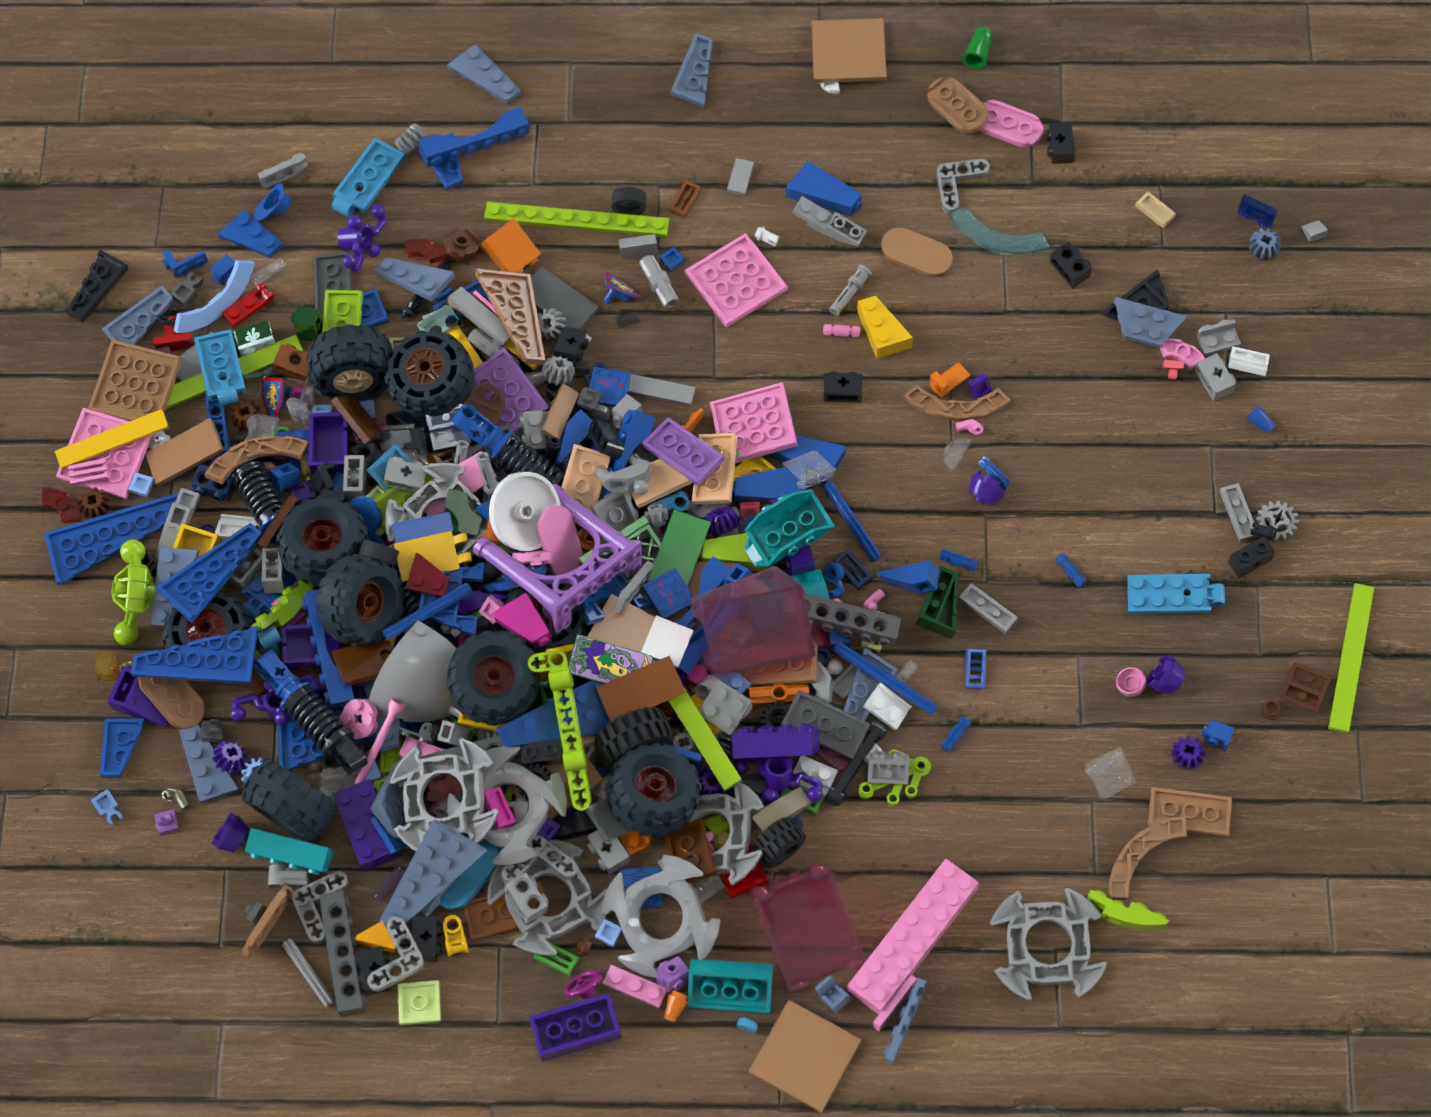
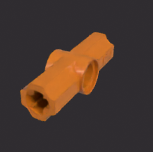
(765, 695)

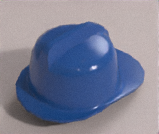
(273, 204)

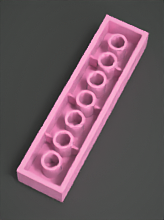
(913, 936)

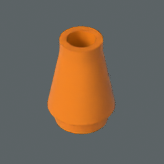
(675, 1005)

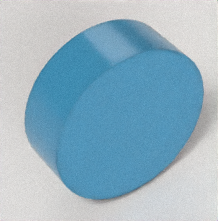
(747, 1025)

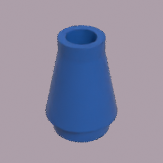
(1261, 419)

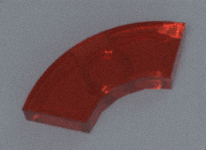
(426, 249)
(62, 503)
(441, 788)

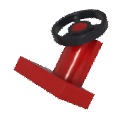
(175, 340)

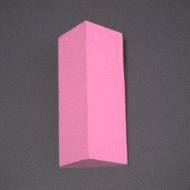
(471, 479)

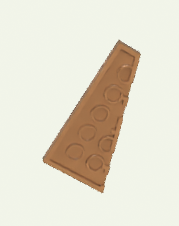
(516, 307)

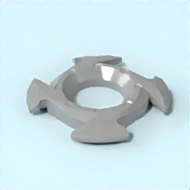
(446, 478)
(419, 772)
(540, 794)
(738, 811)
(628, 907)
(580, 910)
(1025, 968)

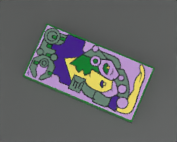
(604, 661)

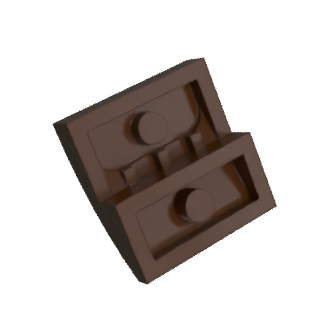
(1305, 687)

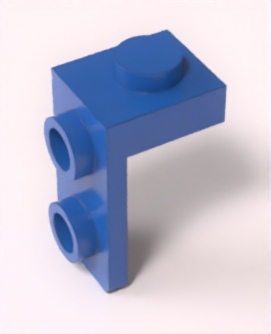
(184, 266)

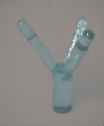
(266, 373)

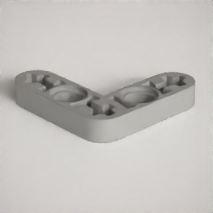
(950, 179)
(545, 848)
(309, 904)
(406, 956)

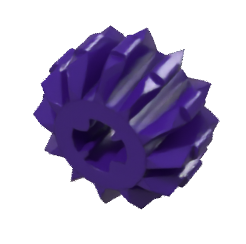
(722, 520)
(1189, 746)
(229, 757)
(706, 789)

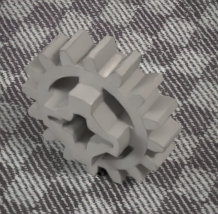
(1270, 514)

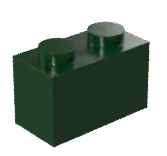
(307, 323)

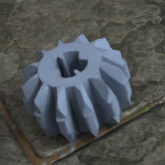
(1265, 244)

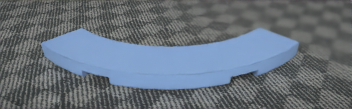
(202, 317)

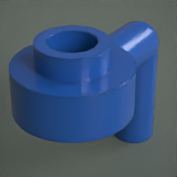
(831, 577)

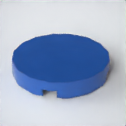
(369, 511)

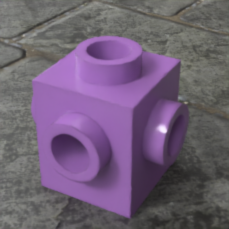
(672, 974)

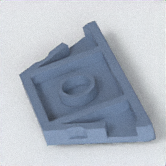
(1146, 323)

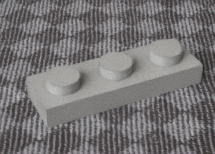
(1238, 511)
(988, 608)

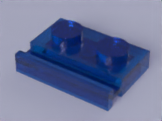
(1257, 211)

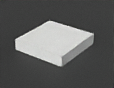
(667, 639)

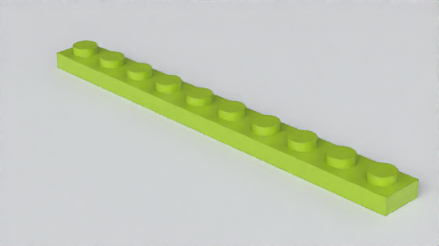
(577, 219)

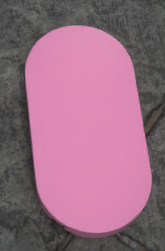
(1012, 124)
(560, 536)

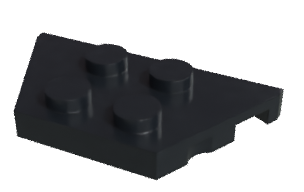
(1148, 292)

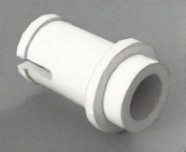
(766, 236)

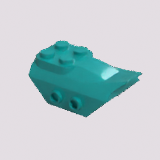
(786, 527)

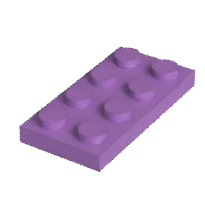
(683, 451)

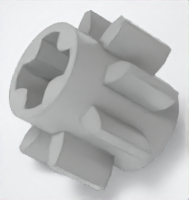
(656, 515)

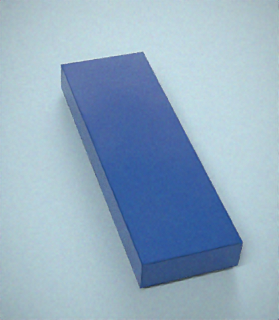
(422, 527)

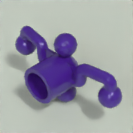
(359, 236)
(266, 702)
(779, 777)

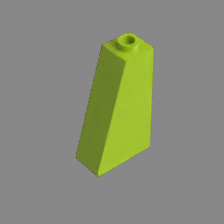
(729, 550)

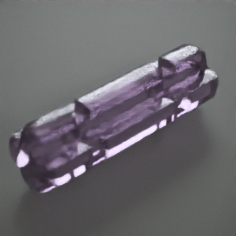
(389, 884)

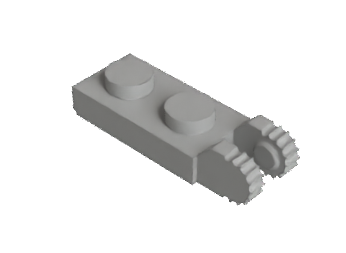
(283, 171)

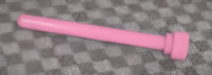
(394, 710)

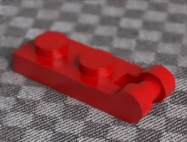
(248, 305)

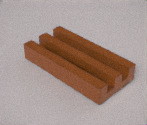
(678, 211)

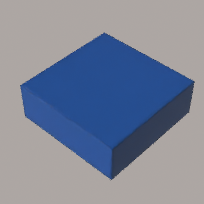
(672, 259)

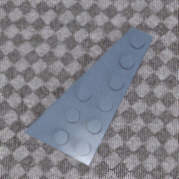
(434, 866)

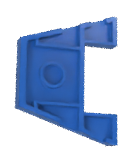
(507, 583)
(617, 584)
(449, 615)

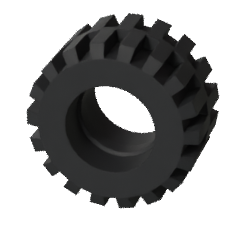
(779, 841)

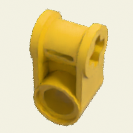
(455, 939)

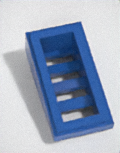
(975, 652)

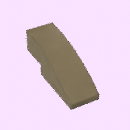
(787, 805)

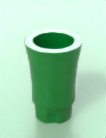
(978, 49)

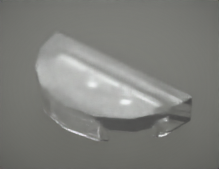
(954, 453)

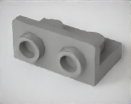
(1218, 337)
(888, 768)

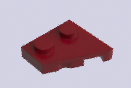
(426, 578)

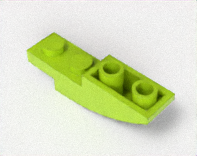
(289, 604)
(1134, 917)

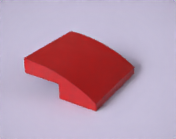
(753, 879)

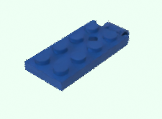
(258, 600)

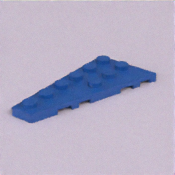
(201, 580)
(208, 659)
(542, 722)

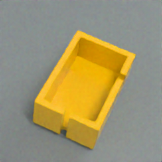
(196, 539)

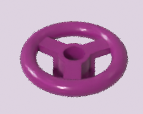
(584, 987)

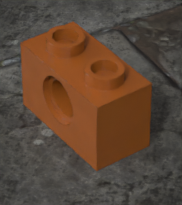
(283, 364)

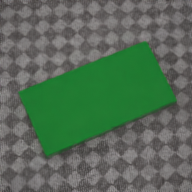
(680, 546)

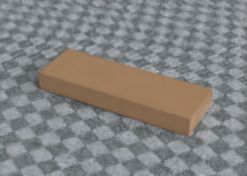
(560, 411)

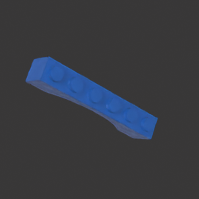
(439, 148)
(635, 429)
(711, 578)
(698, 641)
(336, 693)

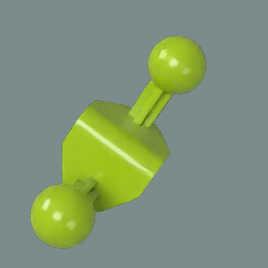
(132, 591)

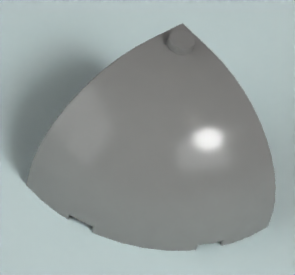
(416, 676)

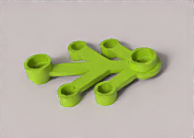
(913, 769)

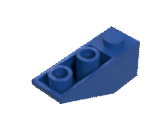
(574, 433)
(915, 578)

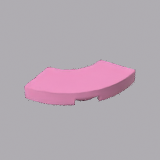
(1181, 351)

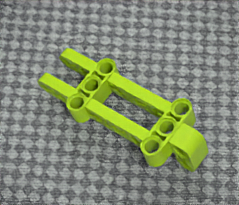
(574, 759)

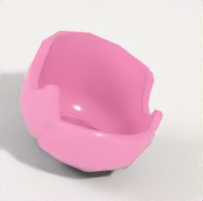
(1131, 682)

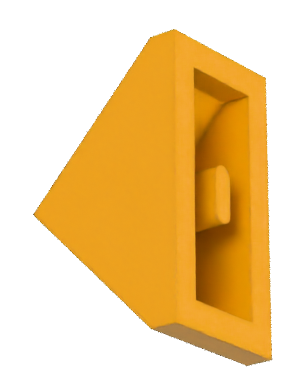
(376, 937)

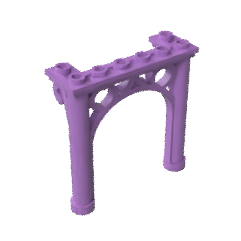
(558, 603)

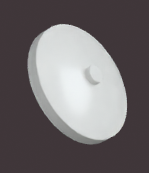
(517, 508)

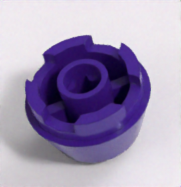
(986, 489)
(1166, 676)
(231, 834)

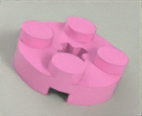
(533, 557)
(368, 712)

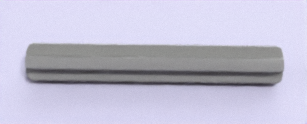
(308, 973)

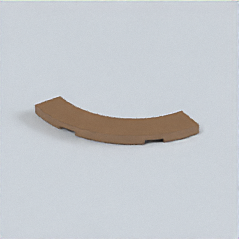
(956, 410)
(253, 449)
(1137, 848)

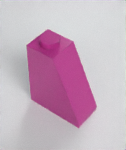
(523, 620)

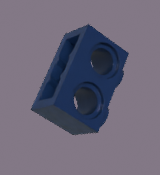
(211, 488)

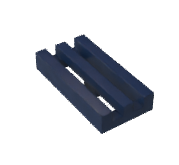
(863, 581)

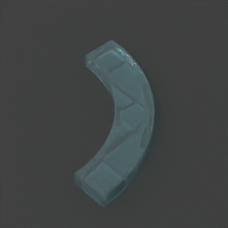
(995, 240)

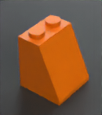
(510, 248)

